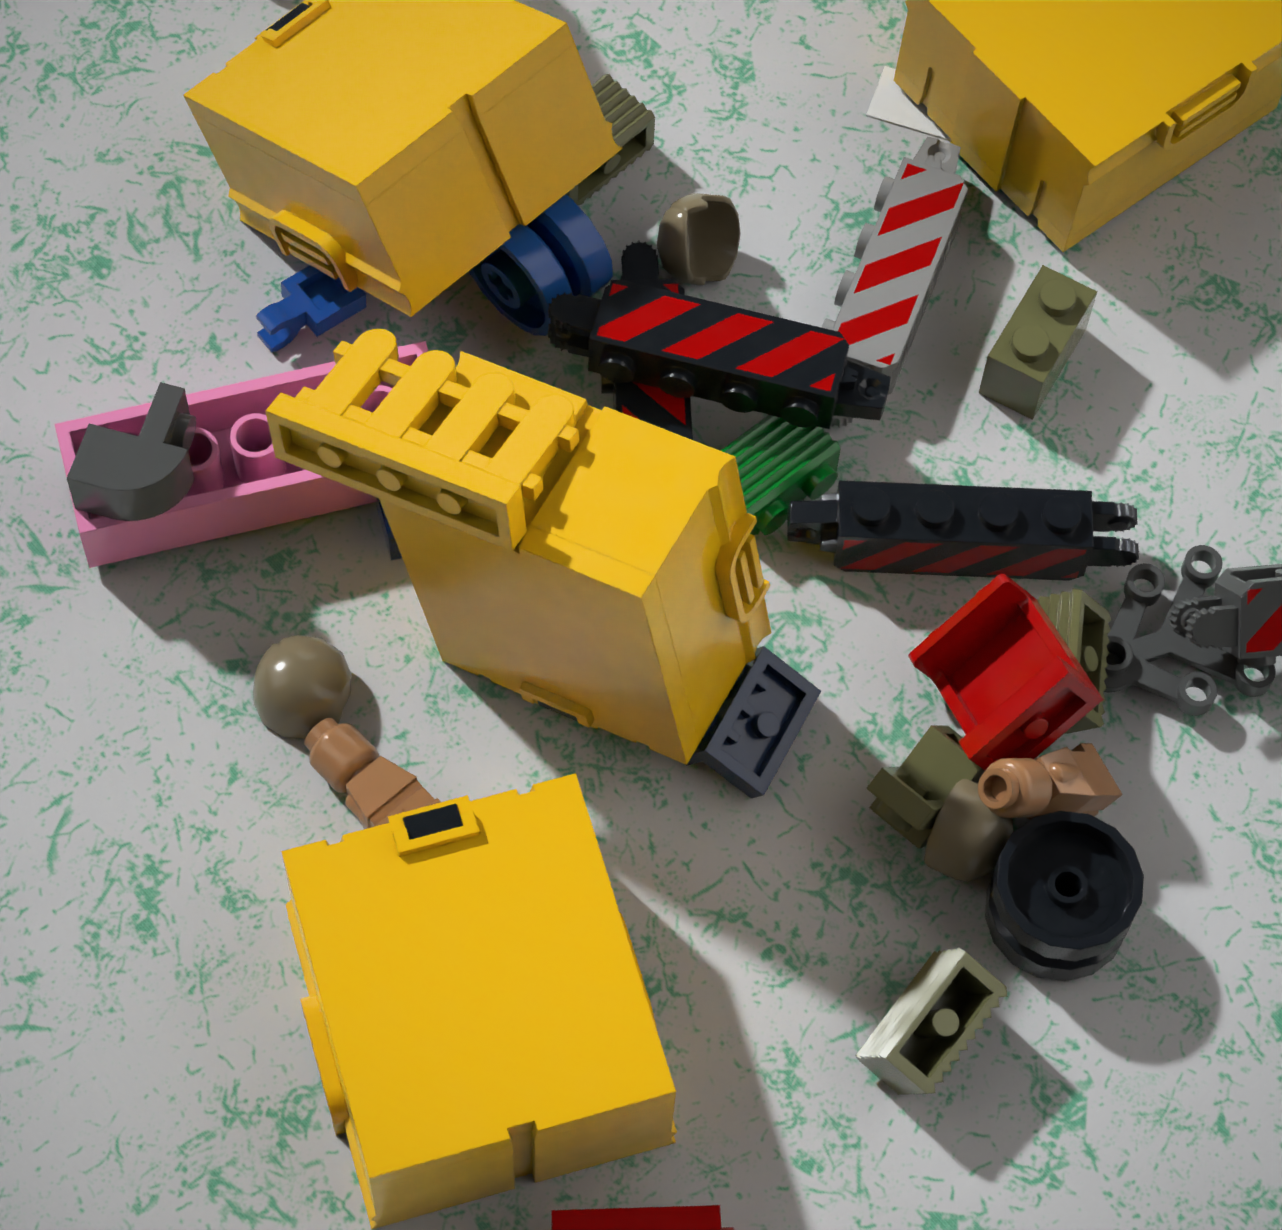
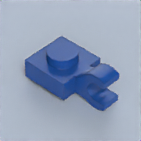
(308, 300)

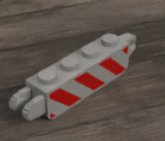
(900, 260)

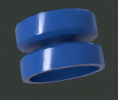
(544, 259)

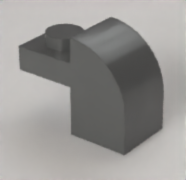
(133, 474)

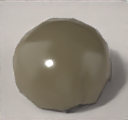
(699, 238)
(300, 685)
(966, 835)

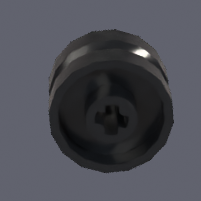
(1063, 895)

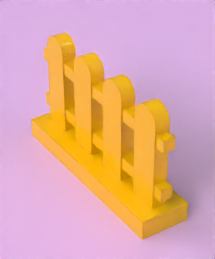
(418, 471)

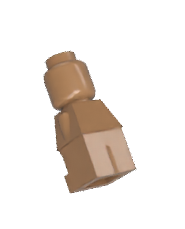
(354, 767)
(1051, 783)

